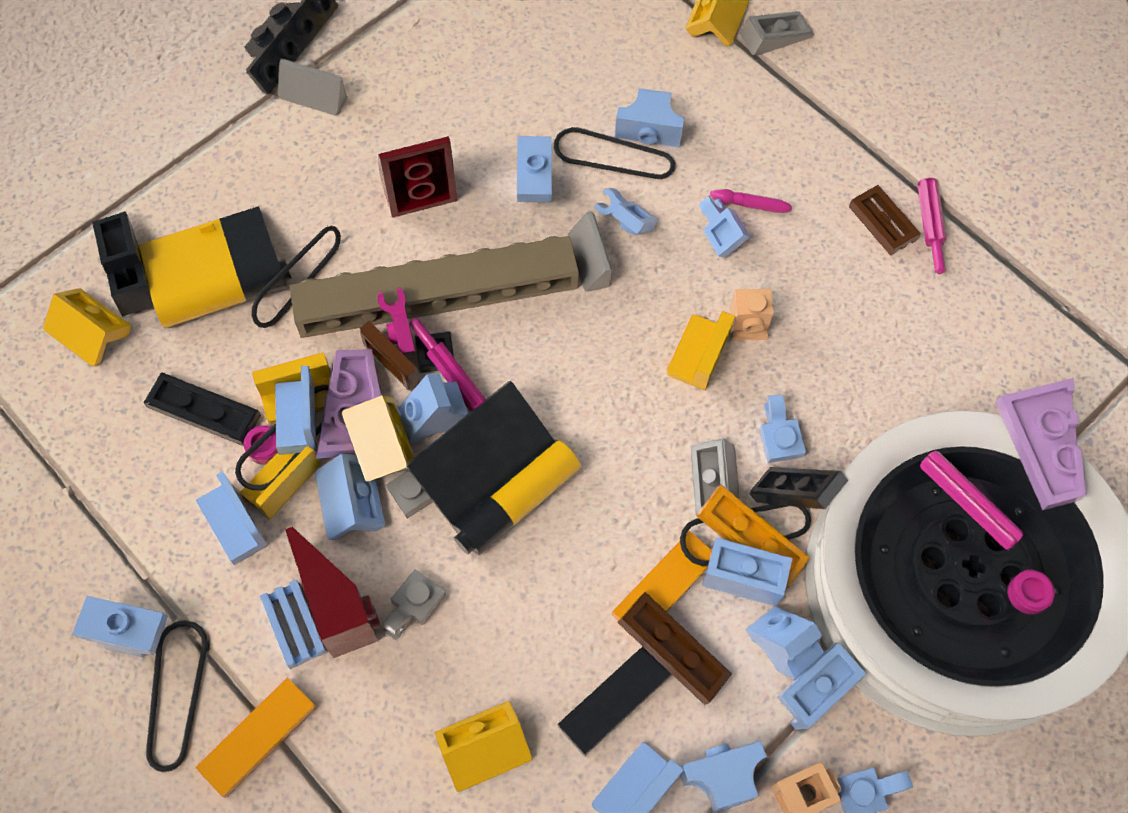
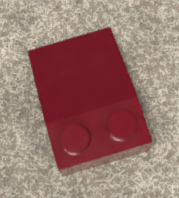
(418, 176)
(339, 611)

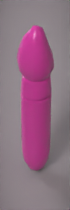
(752, 201)

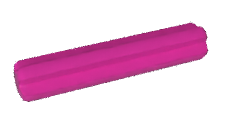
(971, 500)

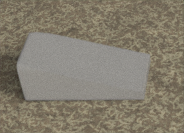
(774, 31)

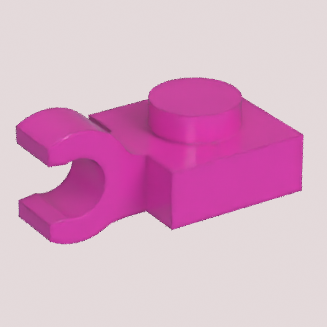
(399, 330)

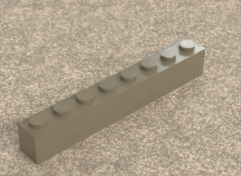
(435, 285)

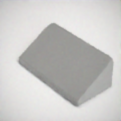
(311, 87)
(590, 253)
(713, 466)

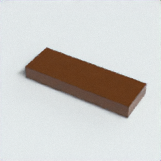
(674, 648)

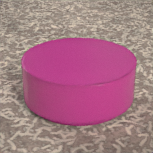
(264, 452)
(1031, 592)

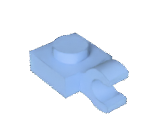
(631, 216)
(725, 227)
(781, 436)
(866, 794)

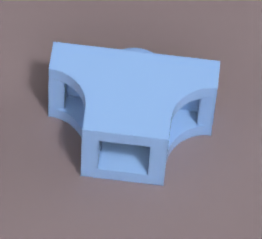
(650, 120)
(534, 168)
(431, 408)
(120, 626)
(787, 641)
(725, 774)

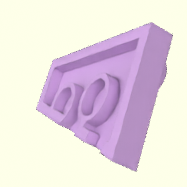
(350, 383)
(1045, 438)

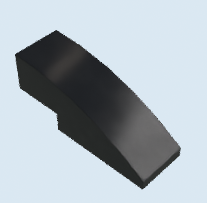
(122, 263)

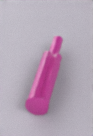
(932, 220)
(448, 366)

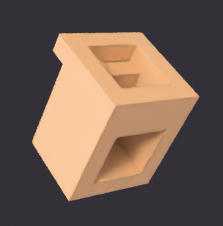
(752, 314)
(818, 779)

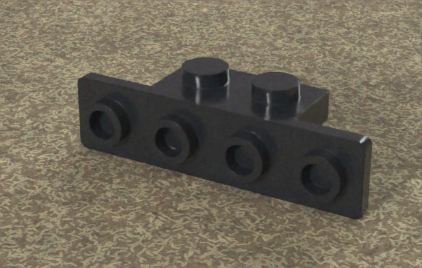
(284, 37)

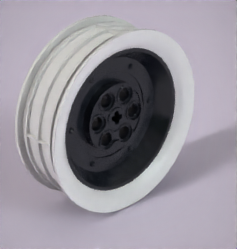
(952, 663)

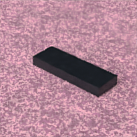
(201, 408)
(798, 487)
(613, 701)

